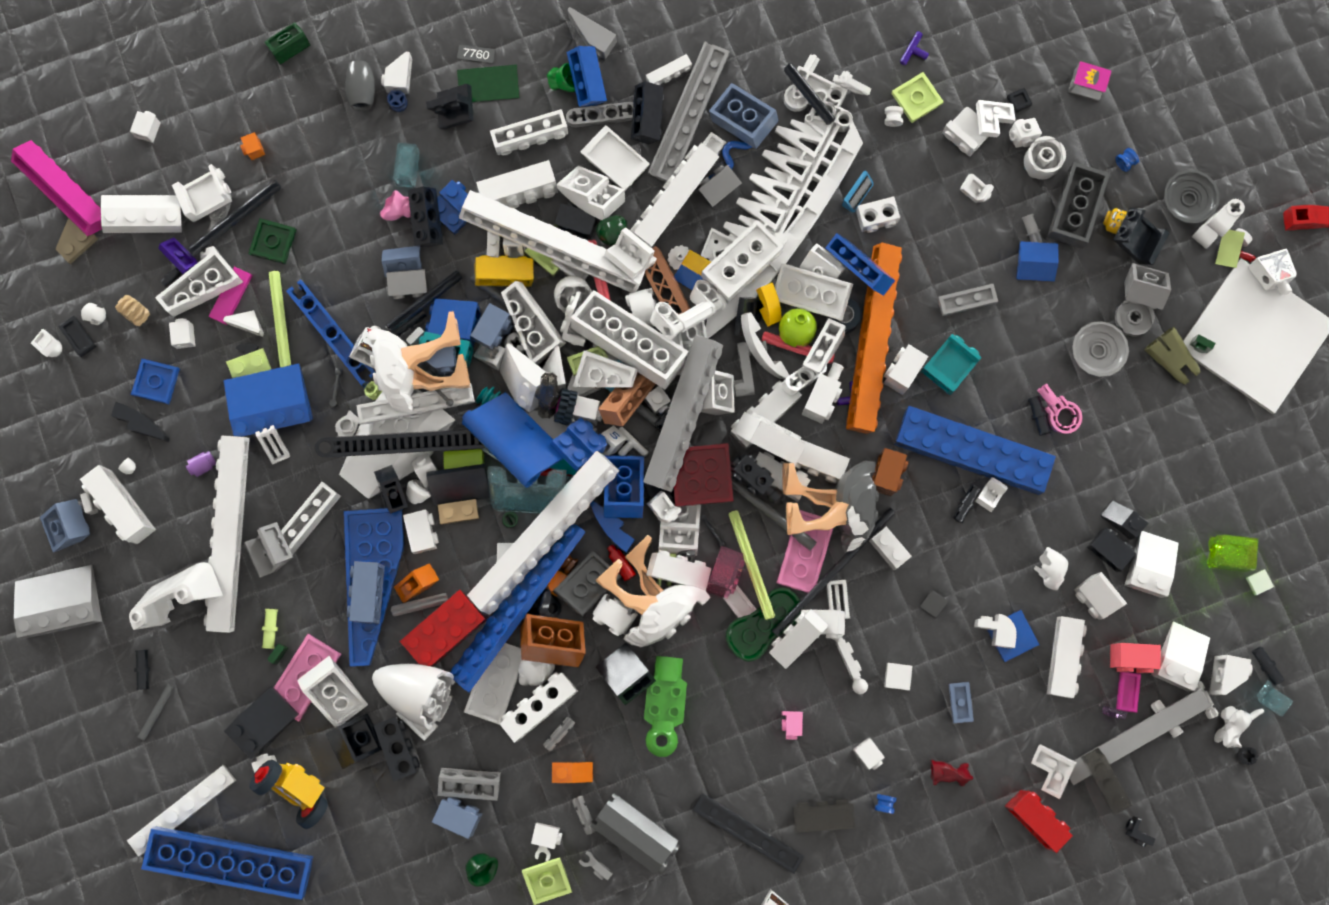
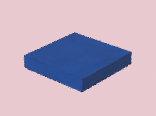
(155, 381)
(1024, 637)

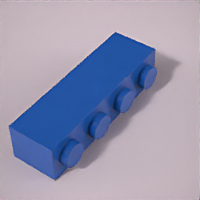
(860, 264)

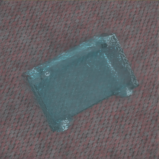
(517, 498)

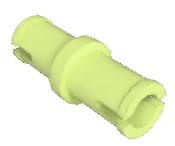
(269, 628)

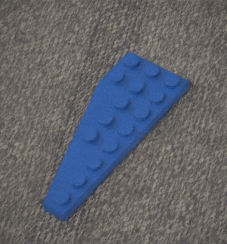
(378, 538)

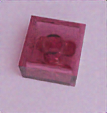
(723, 577)

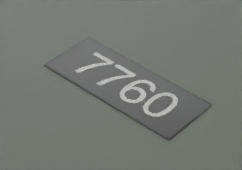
(476, 53)

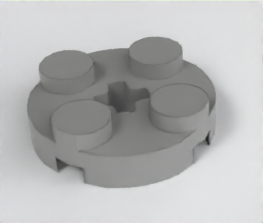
(1128, 326)

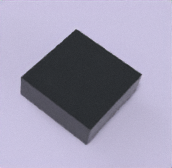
(1019, 99)

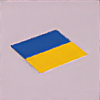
(691, 269)

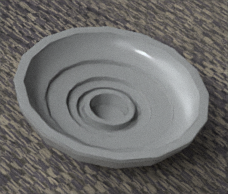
(1100, 349)

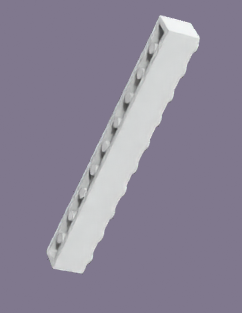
(545, 240)
(227, 531)
(543, 533)

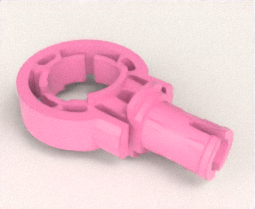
(1053, 411)

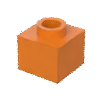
(252, 146)

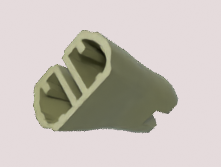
(1173, 355)

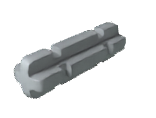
(559, 733)
(583, 814)

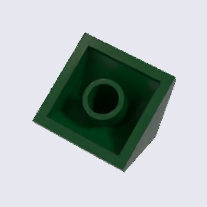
(287, 43)

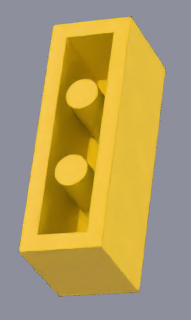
(503, 271)

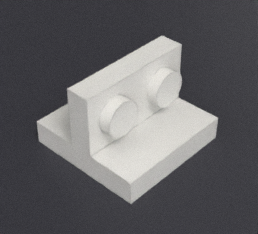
(631, 254)

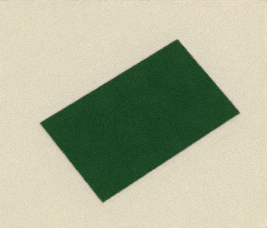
(491, 82)

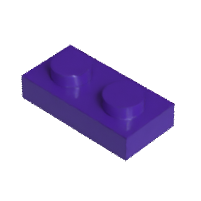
(178, 255)

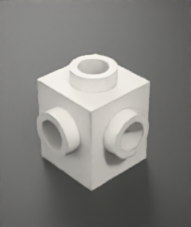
(1024, 132)

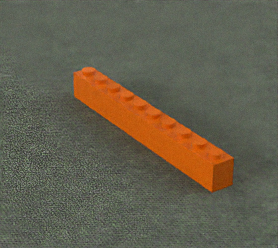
(873, 345)

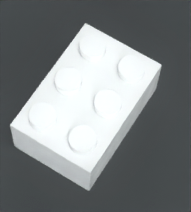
(770, 436)

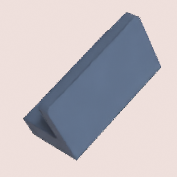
(401, 259)

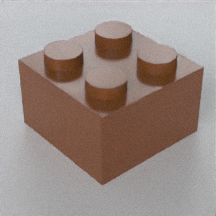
(888, 471)

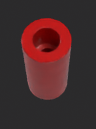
(626, 570)

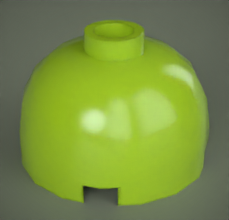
(797, 327)

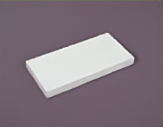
(813, 291)
(495, 687)

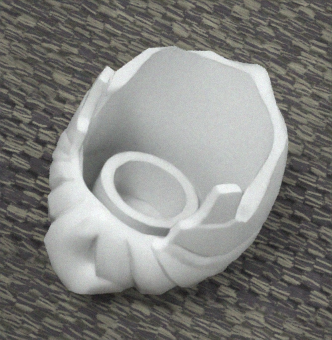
(1053, 568)
(534, 673)

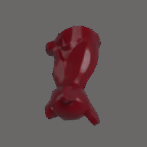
(947, 773)

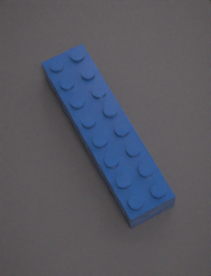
(975, 450)
(227, 862)

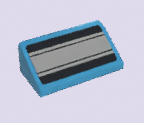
(858, 192)

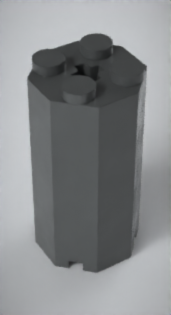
(636, 834)

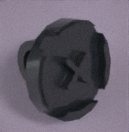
(542, 604)

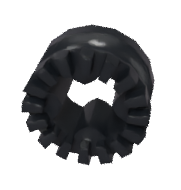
(1252, 760)

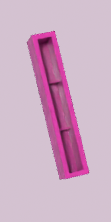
(58, 187)

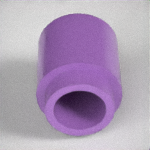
(201, 464)

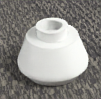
(417, 492)

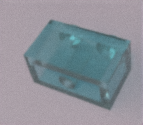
(406, 165)

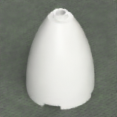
(415, 691)

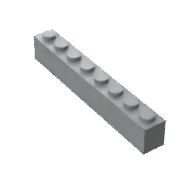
(683, 413)

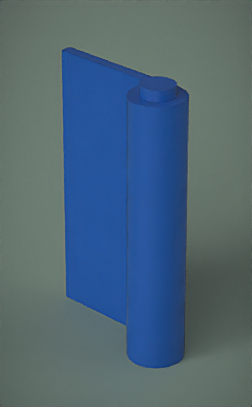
(512, 438)

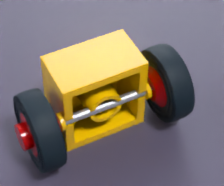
(293, 786)

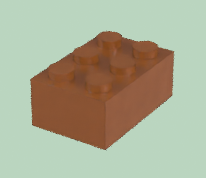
(552, 640)

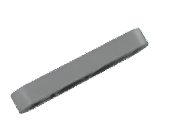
(602, 118)

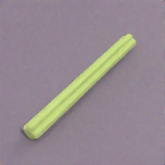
(279, 318)
(751, 565)

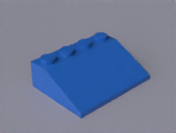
(267, 399)

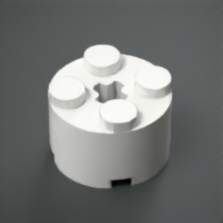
(1051, 150)
(642, 305)
(614, 615)

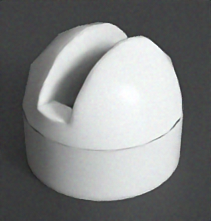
(127, 466)

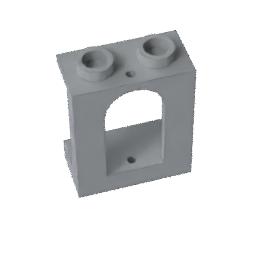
(267, 543)

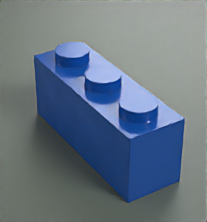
(586, 76)

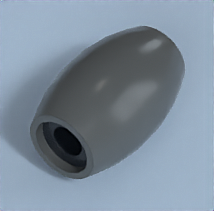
(359, 85)

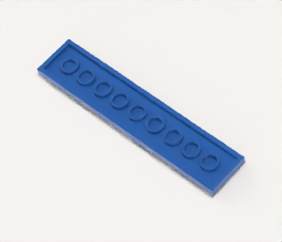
(512, 611)

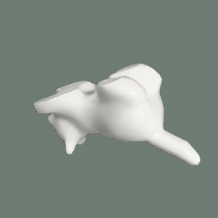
(1235, 724)

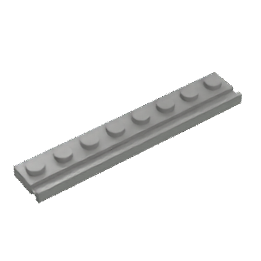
(689, 111)

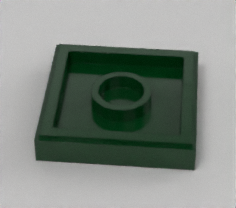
(272, 241)

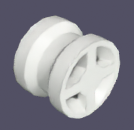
(893, 116)

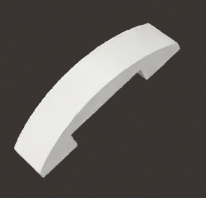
(749, 327)

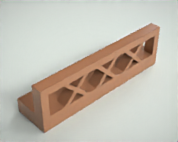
(669, 278)

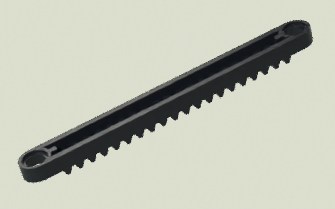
(399, 443)

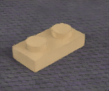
(458, 511)

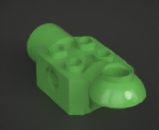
(665, 704)

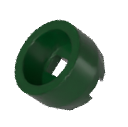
(512, 517)

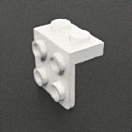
(965, 131)
(568, 333)

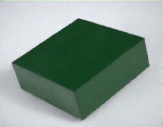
(277, 653)

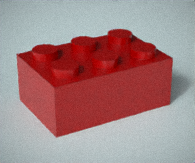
(1039, 820)

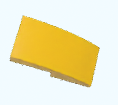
(771, 311)

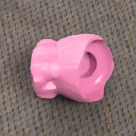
(396, 207)

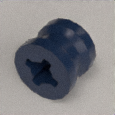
(395, 97)

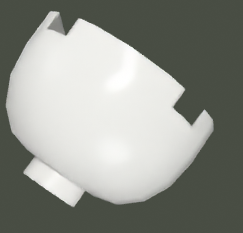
(568, 287)

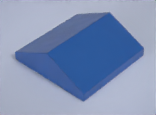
(1037, 261)

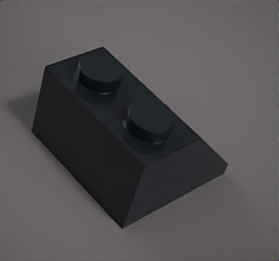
(354, 741)

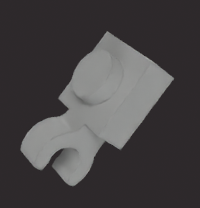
(601, 870)

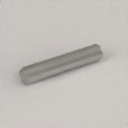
(419, 604)

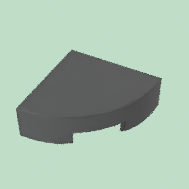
(690, 555)

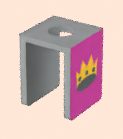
(1089, 81)

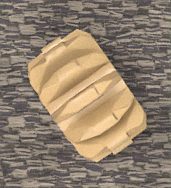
(132, 310)

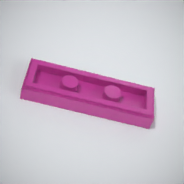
(229, 299)

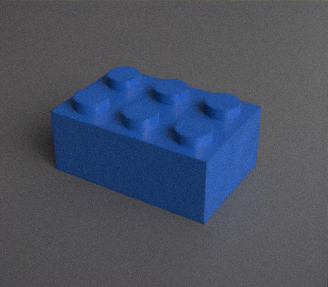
(626, 491)

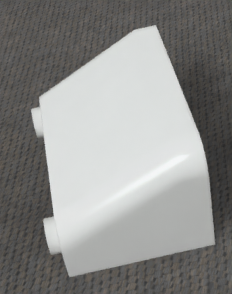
(187, 586)

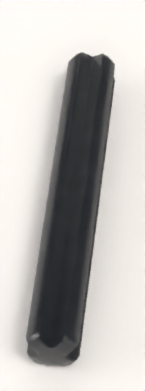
(809, 94)

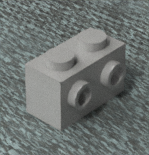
(719, 185)
(407, 282)

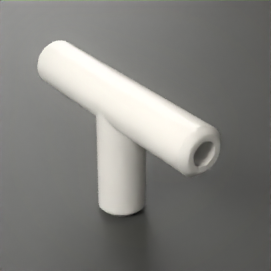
(631, 443)

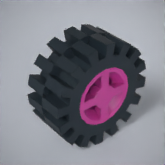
(565, 407)

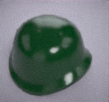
(610, 229)
(481, 869)

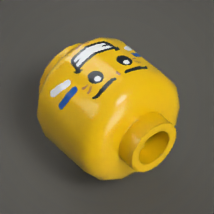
(1114, 220)

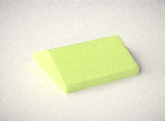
(547, 881)

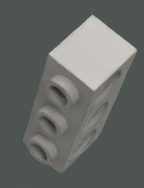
(469, 784)

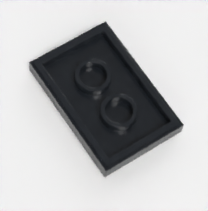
(458, 484)

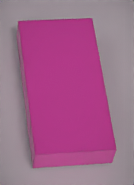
(1128, 692)

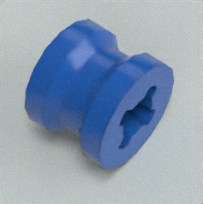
(1127, 159)
(885, 803)

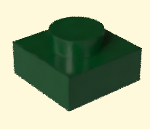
(1202, 344)

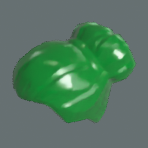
(561, 78)

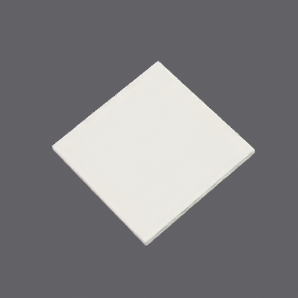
(1258, 337)

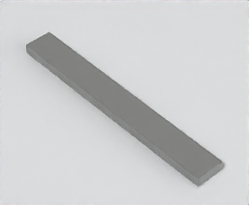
(1146, 731)

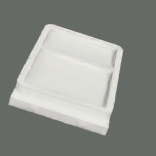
(614, 158)

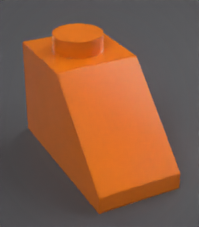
(416, 583)
(572, 772)

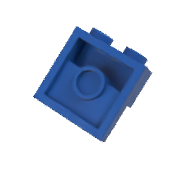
(450, 205)
(579, 443)

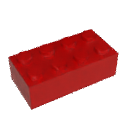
(443, 630)

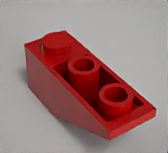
(1306, 217)

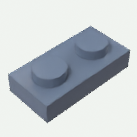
(961, 702)

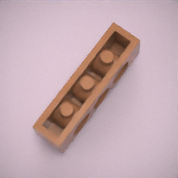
(624, 401)

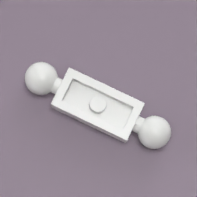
(859, 685)

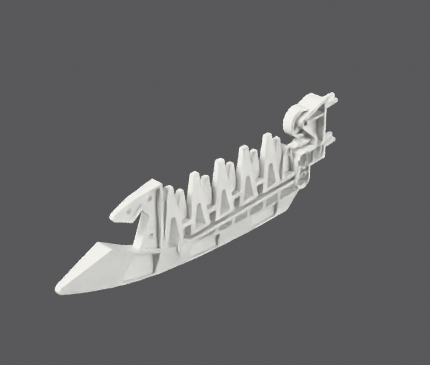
(813, 131)

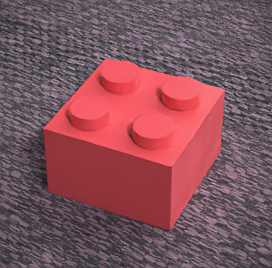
(1130, 656)

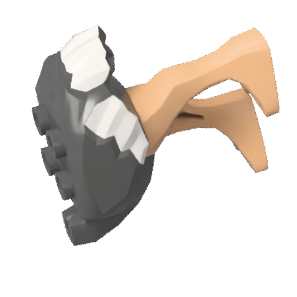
(850, 504)

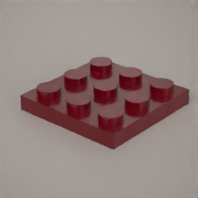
(704, 476)

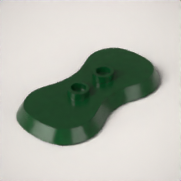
(752, 634)

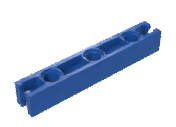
(325, 324)

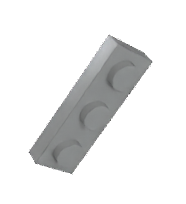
(967, 299)

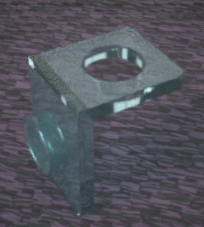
(1273, 699)

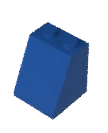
(465, 312)

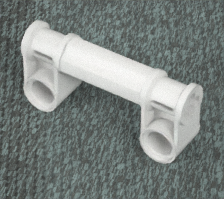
(1219, 223)
(706, 303)

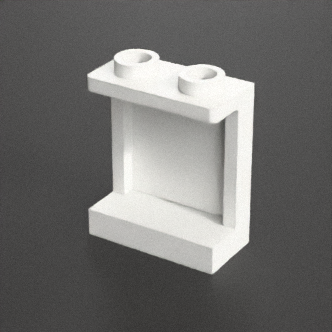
(203, 194)

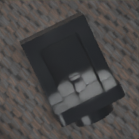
(1132, 831)

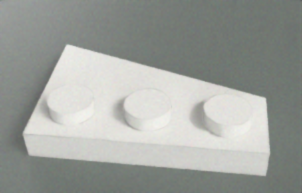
(603, 372)

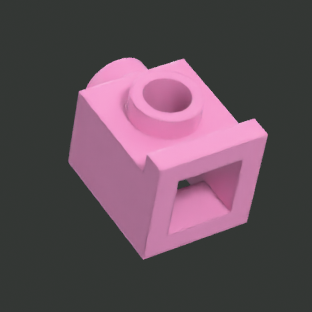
(792, 724)

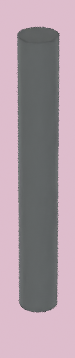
(155, 712)

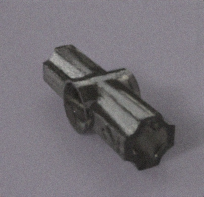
(547, 395)

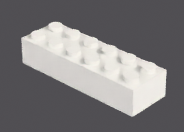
(676, 193)
(629, 339)

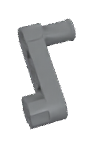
(745, 385)

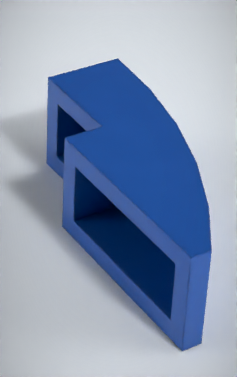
(612, 527)

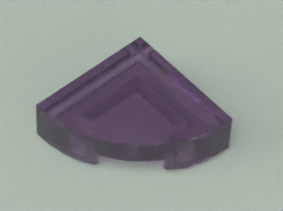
(1115, 713)

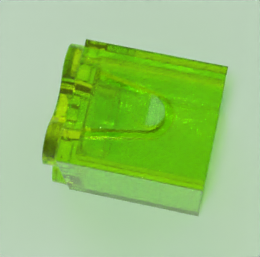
(1233, 553)

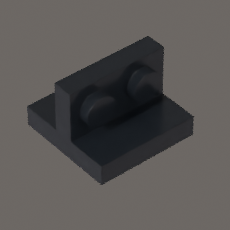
(453, 106)

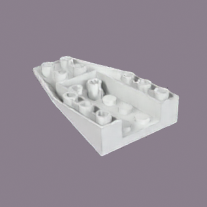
(360, 469)

